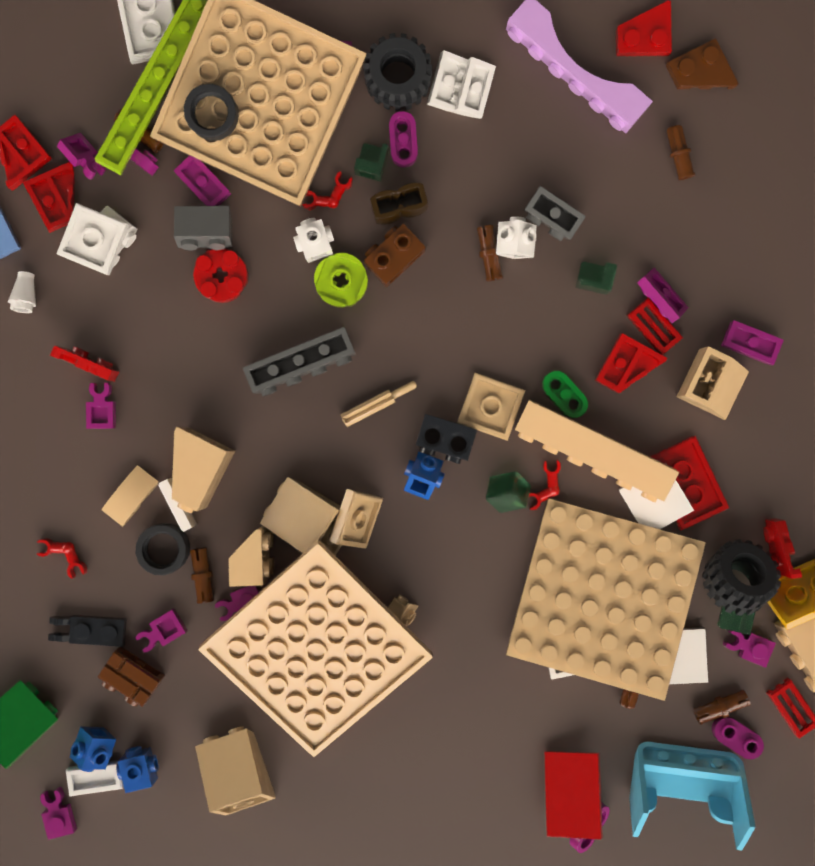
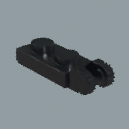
(90, 630)

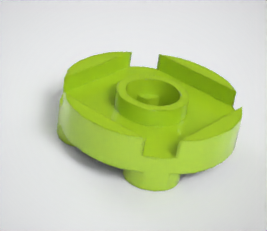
(334, 266)

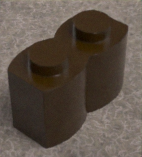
(405, 202)

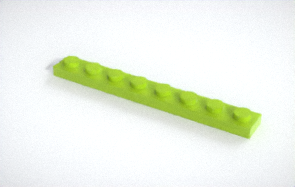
(150, 88)

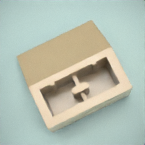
(713, 382)
(251, 561)

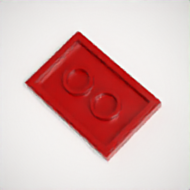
(695, 481)
(573, 795)

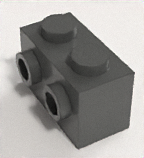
(553, 213)
(202, 227)

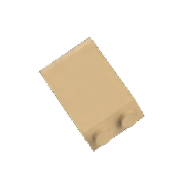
(197, 468)
(301, 516)
(233, 772)

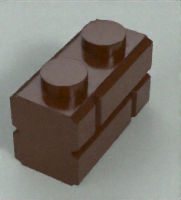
(130, 677)

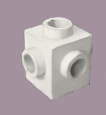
(516, 238)
(317, 248)

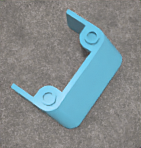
(695, 776)

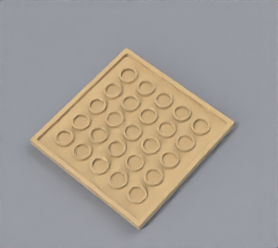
(286, 91)
(606, 599)
(316, 649)

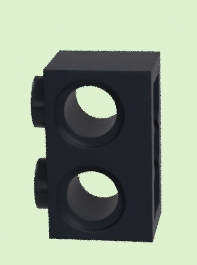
(447, 431)

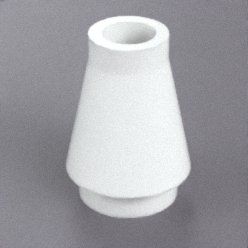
(23, 293)

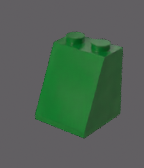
(22, 721)

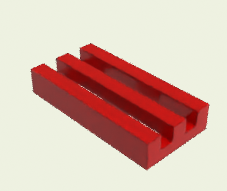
(647, 334)
(780, 690)

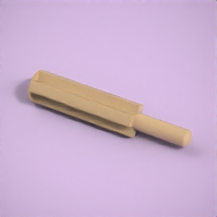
(375, 404)

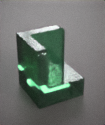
(371, 161)
(596, 277)
(508, 492)
(734, 622)

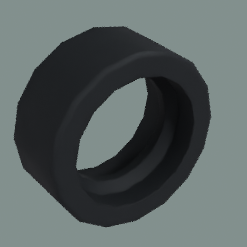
(189, 112)
(142, 545)

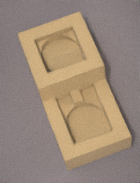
(130, 495)

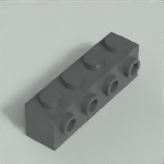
(299, 361)

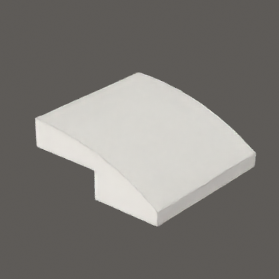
(461, 85)

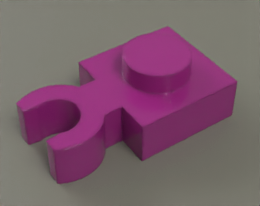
(81, 152)
(100, 413)
(239, 599)
(164, 628)
(752, 647)
(58, 818)

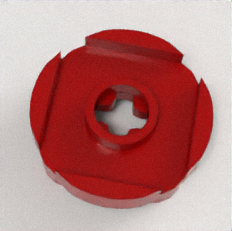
(209, 286)

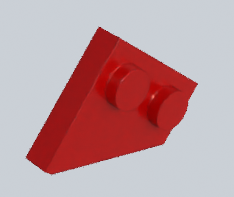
(646, 33)
(20, 152)
(53, 195)
(79, 358)
(627, 364)
(781, 547)

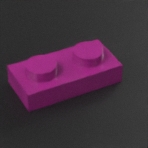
(202, 182)
(663, 295)
(752, 342)

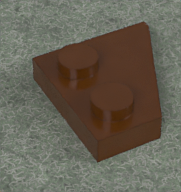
(702, 68)

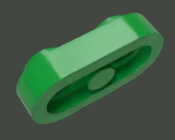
(565, 393)

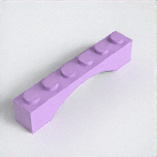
(617, 101)

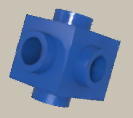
(424, 470)
(92, 748)
(137, 769)

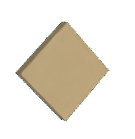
(491, 406)
(356, 519)

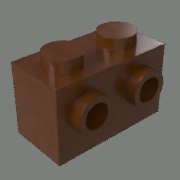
(394, 254)

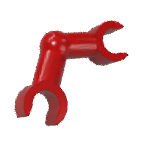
(329, 201)
(552, 490)
(69, 550)

